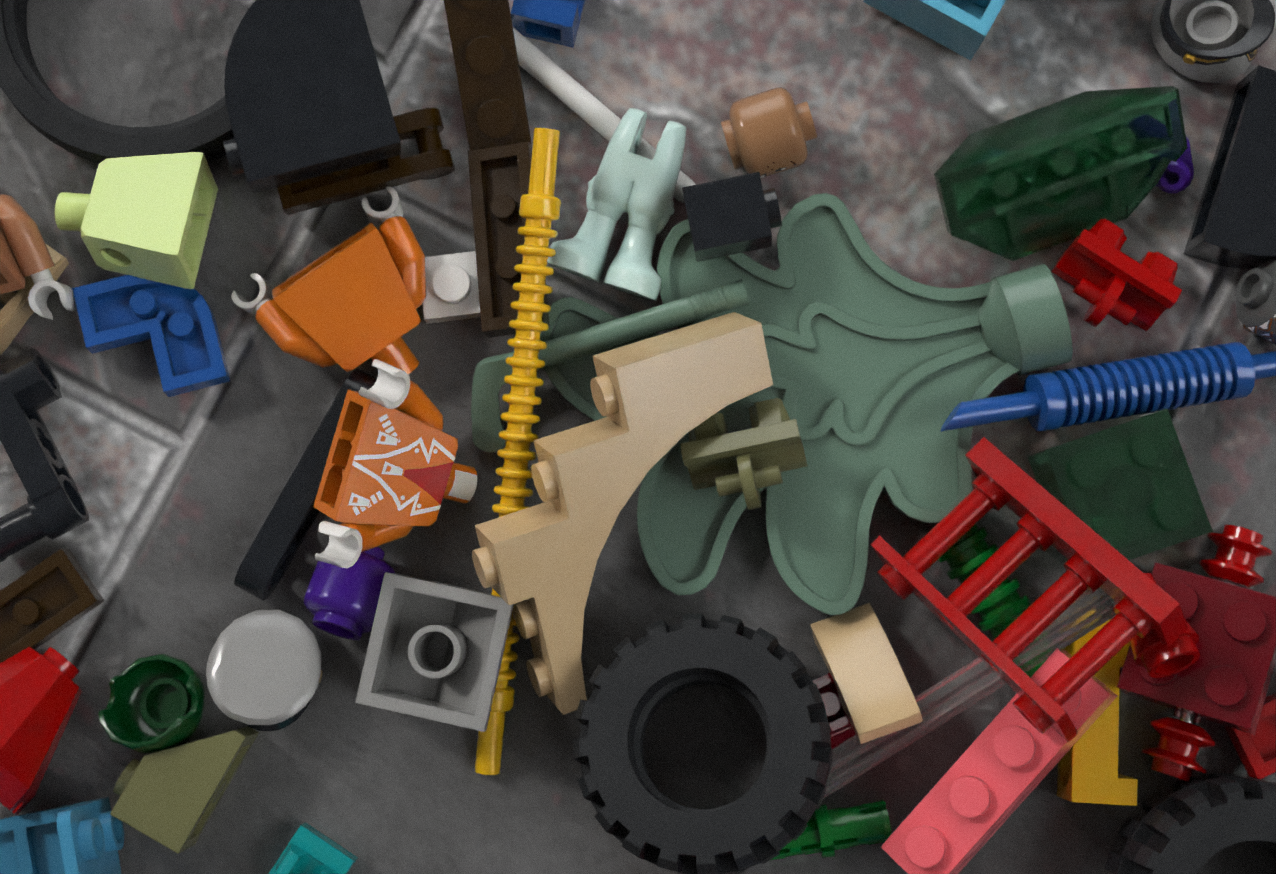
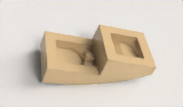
(866, 673)

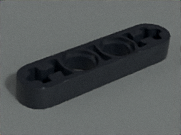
(294, 508)

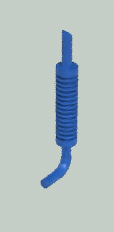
(1123, 388)

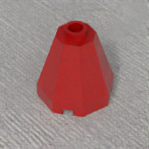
(34, 712)

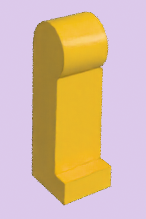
(1091, 766)

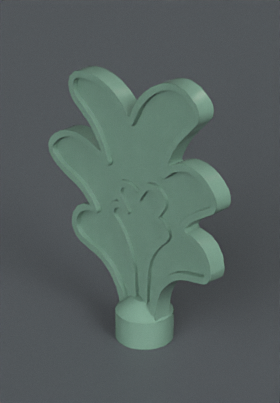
(866, 374)

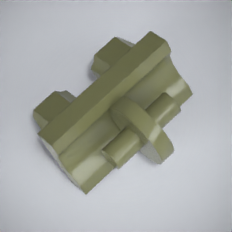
(747, 457)

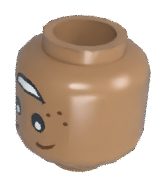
(768, 132)

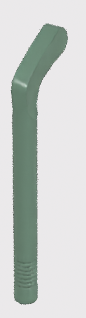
(491, 371)

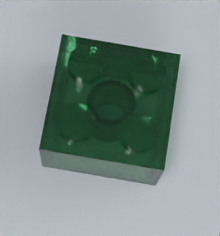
(1127, 485)

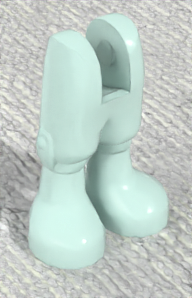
(631, 186)

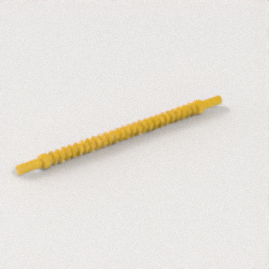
(540, 210)

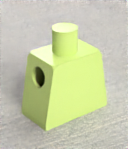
(145, 216)

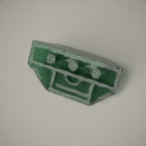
(1060, 169)

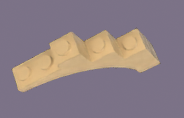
(587, 474)

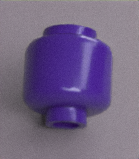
(347, 598)

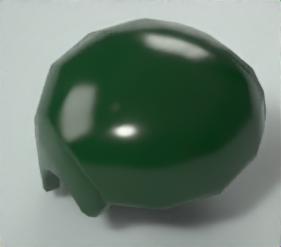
(154, 704)

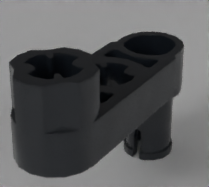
(52, 496)

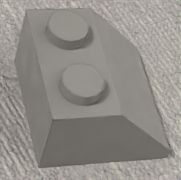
(435, 651)

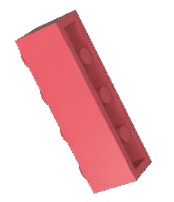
(990, 781)

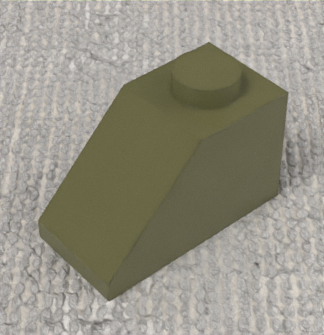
(179, 788)

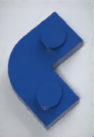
(174, 319)

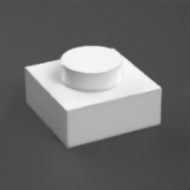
(451, 288)

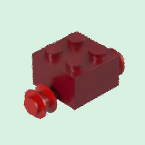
(1235, 650)

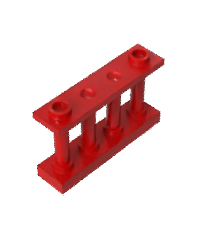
(1090, 566)

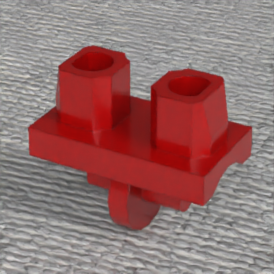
(1115, 281)

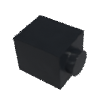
(731, 216)

